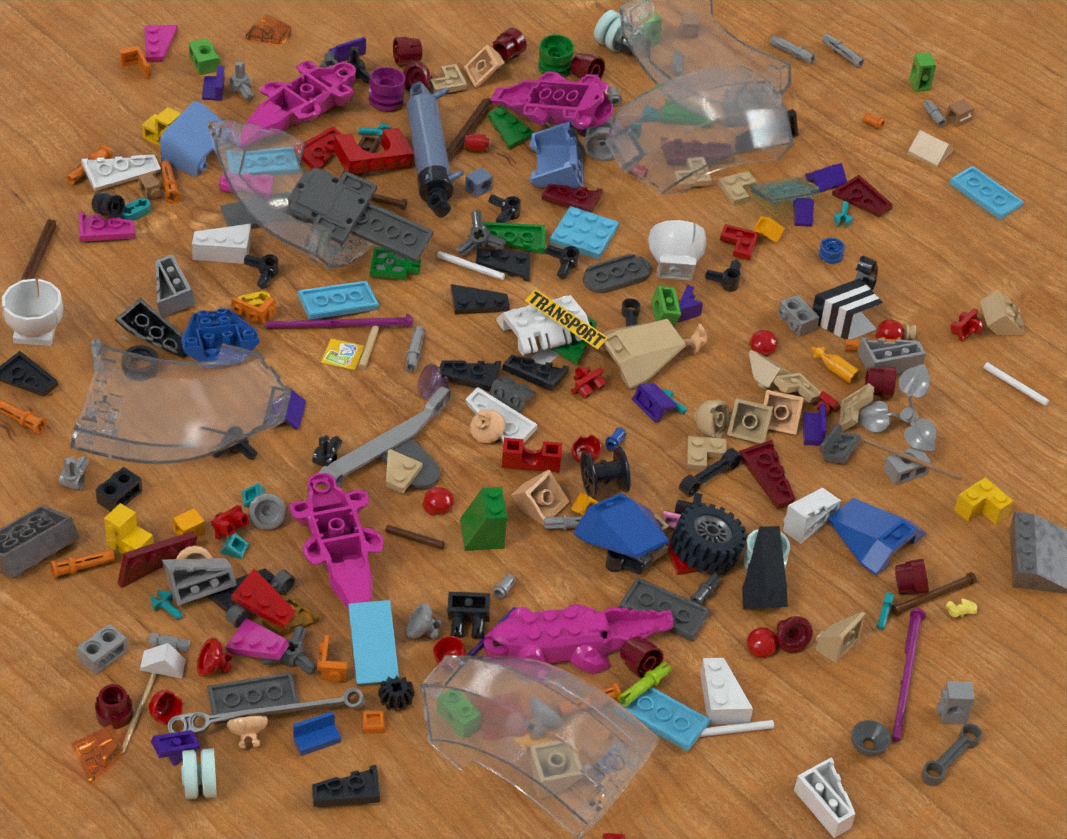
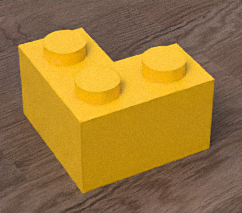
(157, 124)
(985, 499)
(123, 532)

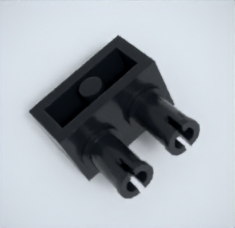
(468, 607)

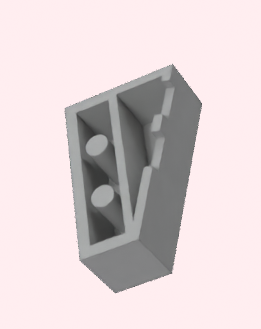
(172, 287)
(898, 354)
(197, 577)

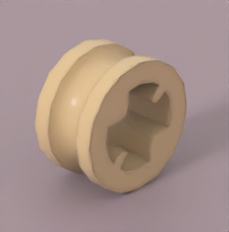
(910, 332)

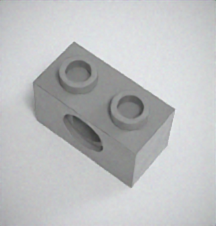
(903, 470)
(956, 702)

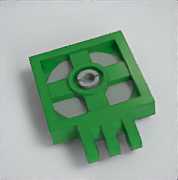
(391, 265)

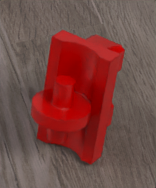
(967, 325)
(585, 379)
(228, 522)

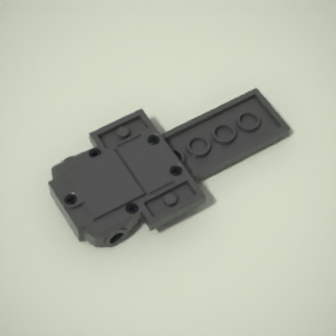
(346, 210)

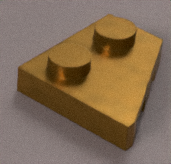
(303, 617)

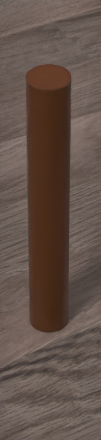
(414, 536)

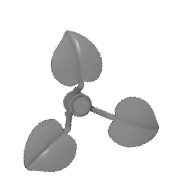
(922, 431)

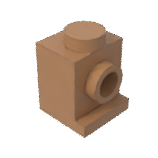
(150, 186)

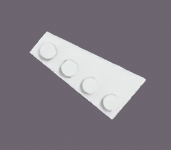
(111, 172)
(516, 425)

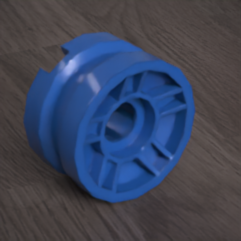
(831, 250)

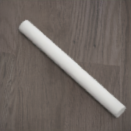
(470, 265)
(1016, 384)
(737, 728)

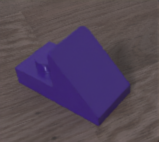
(803, 211)
(689, 306)
(173, 744)

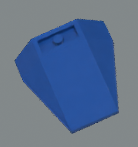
(213, 328)
(621, 526)
(873, 533)

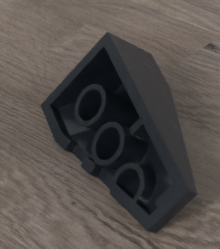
(150, 326)
(766, 577)

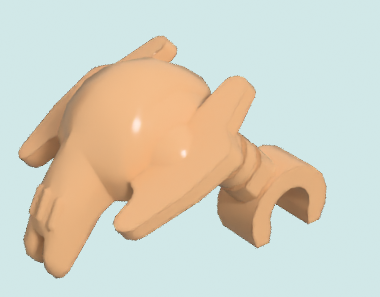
(698, 339)

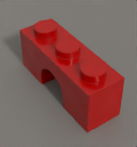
(519, 457)

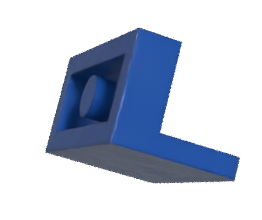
(316, 733)

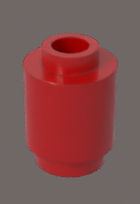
(476, 142)

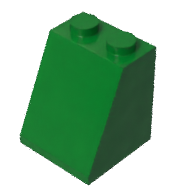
(485, 521)

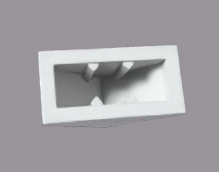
(163, 661)

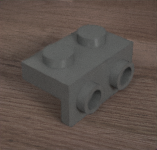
(511, 393)
(839, 445)

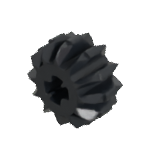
(396, 693)

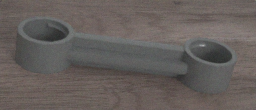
(281, 583)
(951, 754)

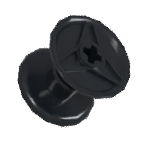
(605, 471)

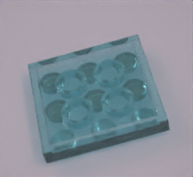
(785, 189)

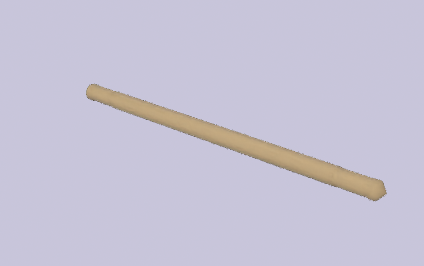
(138, 712)

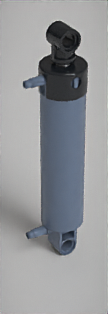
(429, 149)

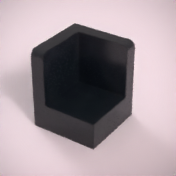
(681, 505)

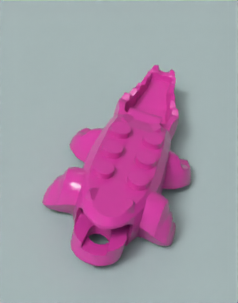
(305, 96)
(338, 537)
(573, 634)

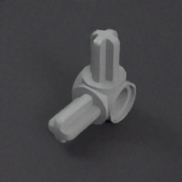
(241, 82)
(73, 474)

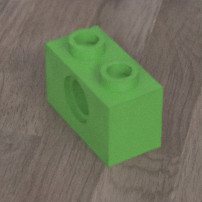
(204, 56)
(922, 72)
(665, 304)

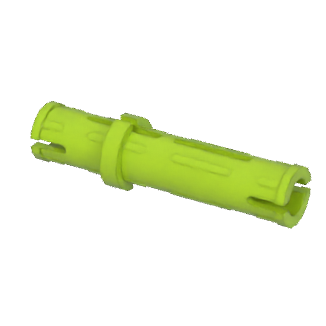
(651, 678)

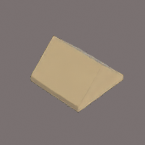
(930, 149)

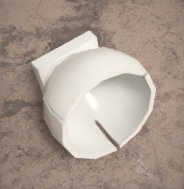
(677, 248)
(32, 315)

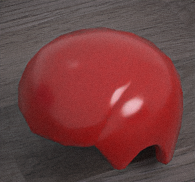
(890, 329)
(763, 342)
(590, 444)
(438, 501)
(762, 642)
(448, 646)
(165, 706)

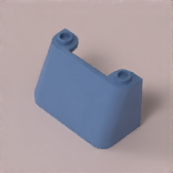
(188, 139)
(558, 157)

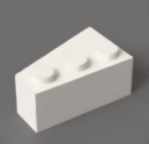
(222, 244)
(809, 514)
(722, 694)
(824, 795)

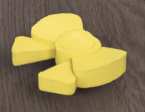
(964, 608)

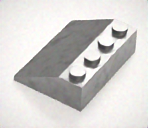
(34, 539)
(1038, 554)

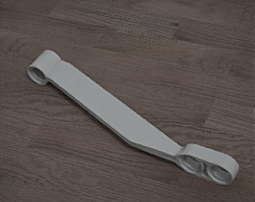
(388, 440)
(188, 719)

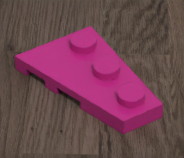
(98, 229)

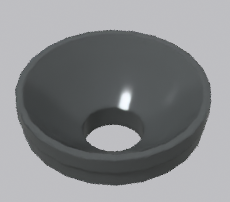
(870, 731)

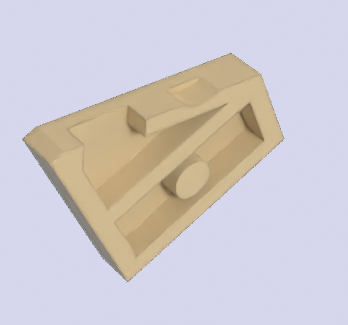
(401, 471)

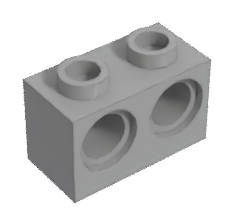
(798, 315)
(102, 649)

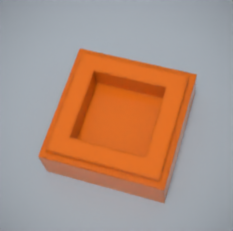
(373, 721)

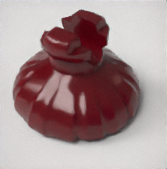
(415, 73)
(794, 634)

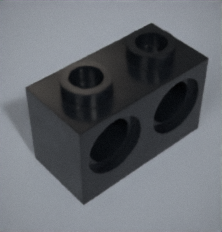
(118, 489)

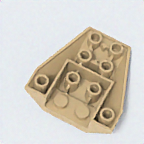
(642, 349)

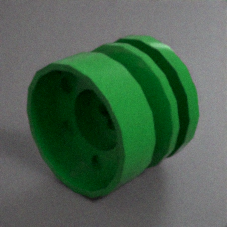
(556, 54)

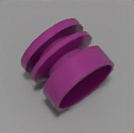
(386, 88)

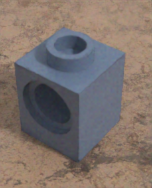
(478, 182)

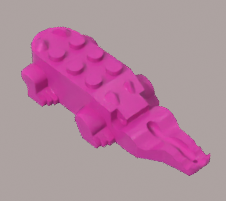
(558, 100)

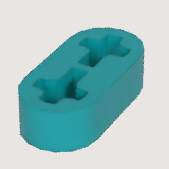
(136, 209)

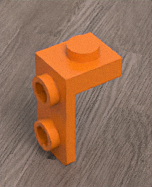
(134, 55)
(255, 314)
(330, 670)

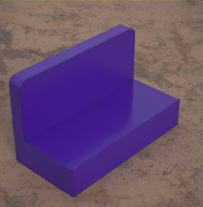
(342, 51)
(214, 85)
(828, 176)
(653, 401)
(295, 410)
(814, 427)

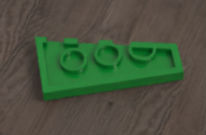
(520, 236)

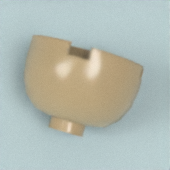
(712, 418)

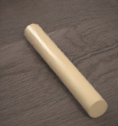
(368, 348)

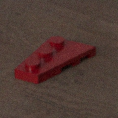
(863, 195)
(567, 197)

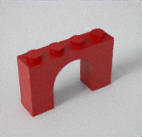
(356, 160)

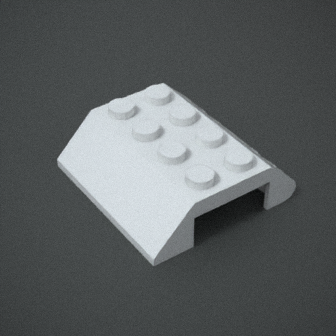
(530, 323)

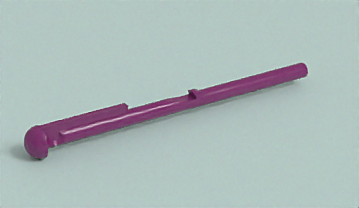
(408, 321)
(916, 616)

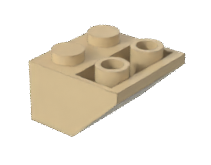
(1002, 314)

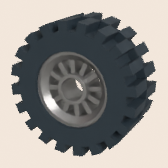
(708, 538)

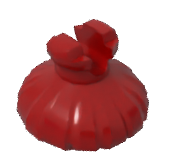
(212, 658)

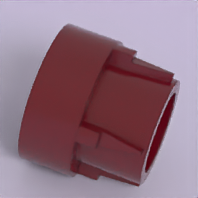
(510, 43)
(406, 50)
(587, 64)
(883, 380)
(912, 577)
(641, 655)
(113, 707)

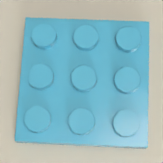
(584, 231)

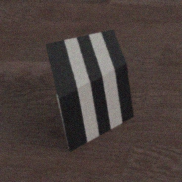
(842, 309)

